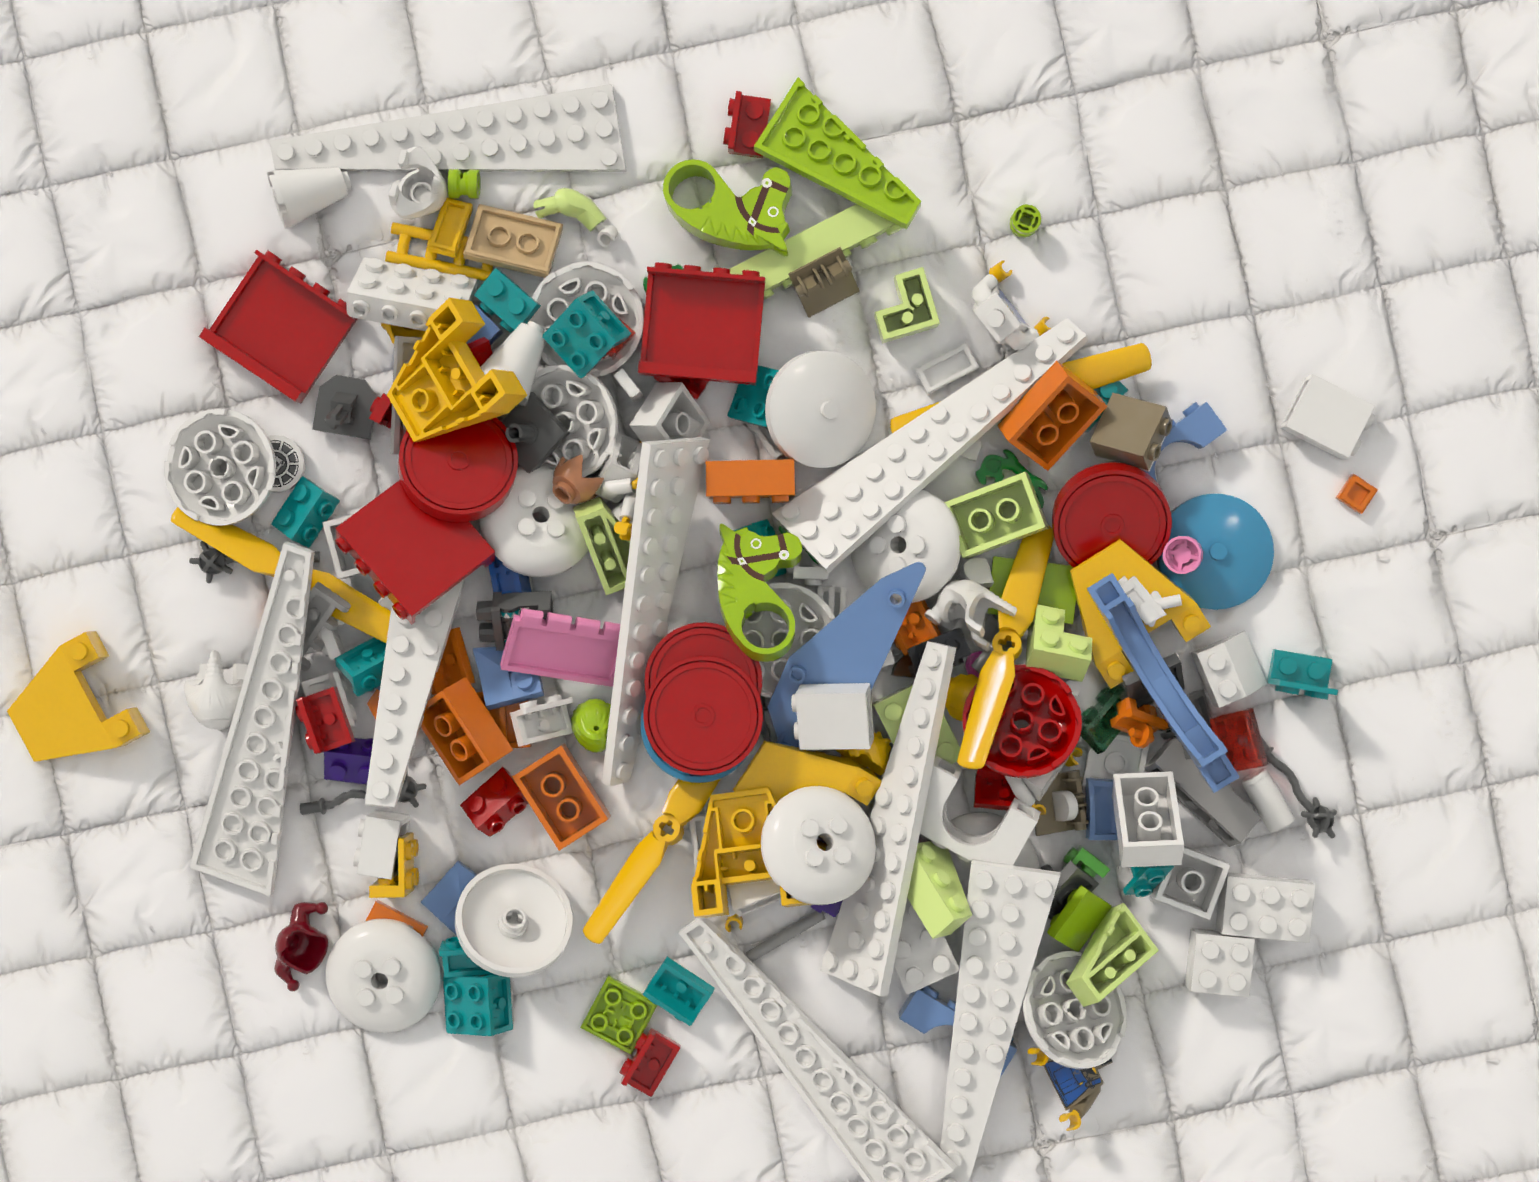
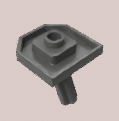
(345, 407)

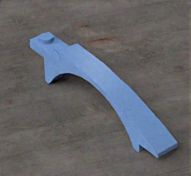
(1179, 712)

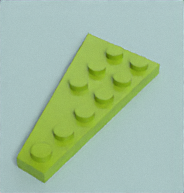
(826, 151)

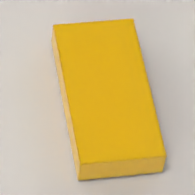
(450, 227)

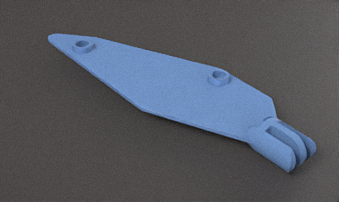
(848, 647)

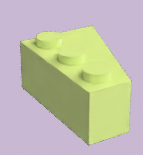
(605, 546)
(937, 891)
(1110, 956)

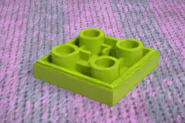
(1078, 918)
(619, 1014)

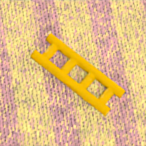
(430, 261)

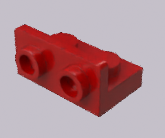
(749, 121)

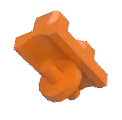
(1138, 722)

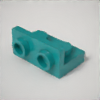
(363, 665)

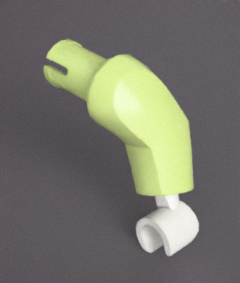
(578, 206)

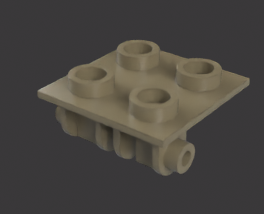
(824, 282)
(1047, 823)

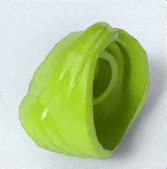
(591, 723)

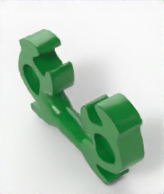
(994, 465)

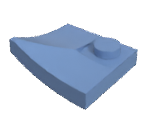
(503, 686)
(1100, 810)
(445, 895)

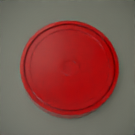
(459, 472)
(1110, 505)
(699, 640)
(703, 715)

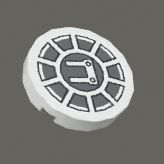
(289, 463)

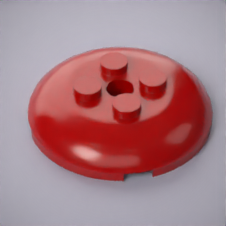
(1052, 730)

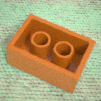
(1052, 416)
(750, 480)
(463, 731)
(561, 796)

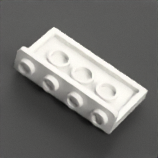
(403, 293)

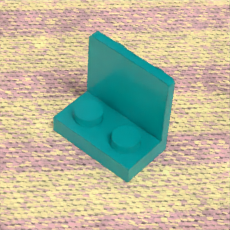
(585, 333)
(750, 400)
(1300, 671)
(478, 1005)

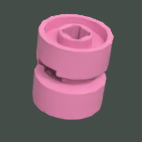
(1183, 554)

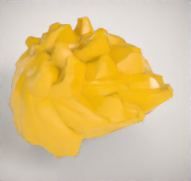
(873, 758)

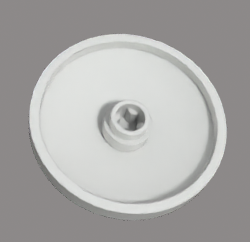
(820, 409)
(513, 920)

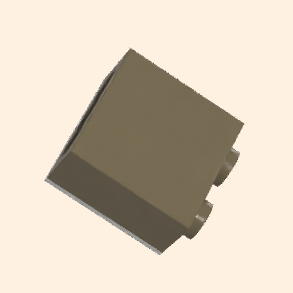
(1131, 431)

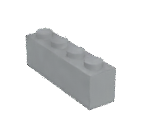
(1220, 811)

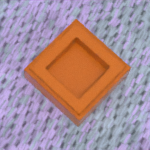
(1356, 493)

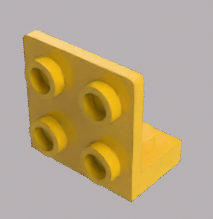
(407, 875)

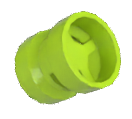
(464, 183)
(1020, 223)

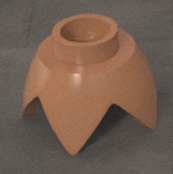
(570, 485)

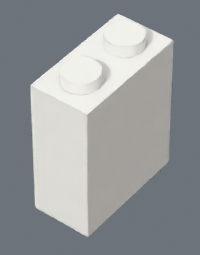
(1328, 417)
(833, 716)

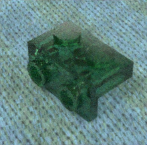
(1096, 720)

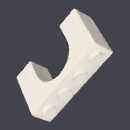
(997, 846)

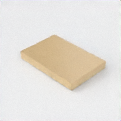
(513, 241)

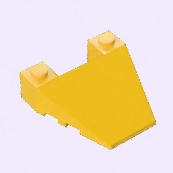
(443, 381)
(1126, 562)
(60, 713)
(789, 768)
(732, 850)

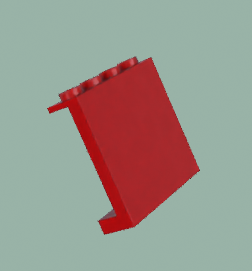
(702, 324)
(280, 327)
(410, 552)

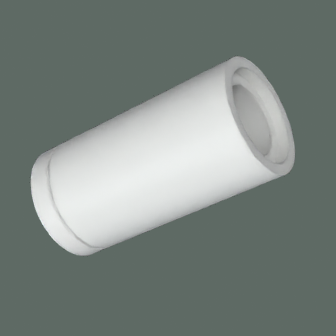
(1267, 800)

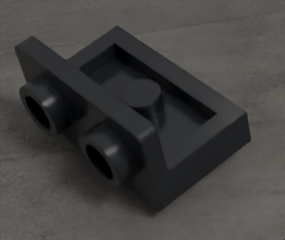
(952, 638)

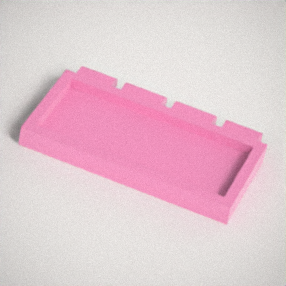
(560, 648)

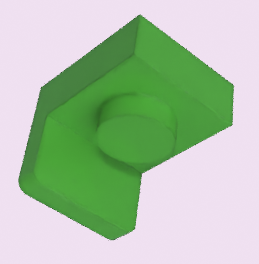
(1090, 863)

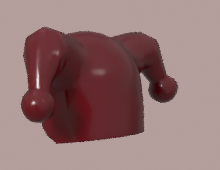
(300, 944)

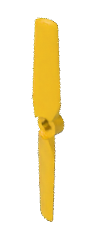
(1093, 370)
(263, 558)
(999, 670)
(682, 805)

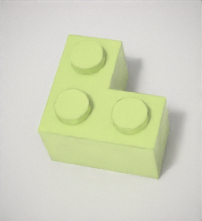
(915, 310)
(1054, 649)

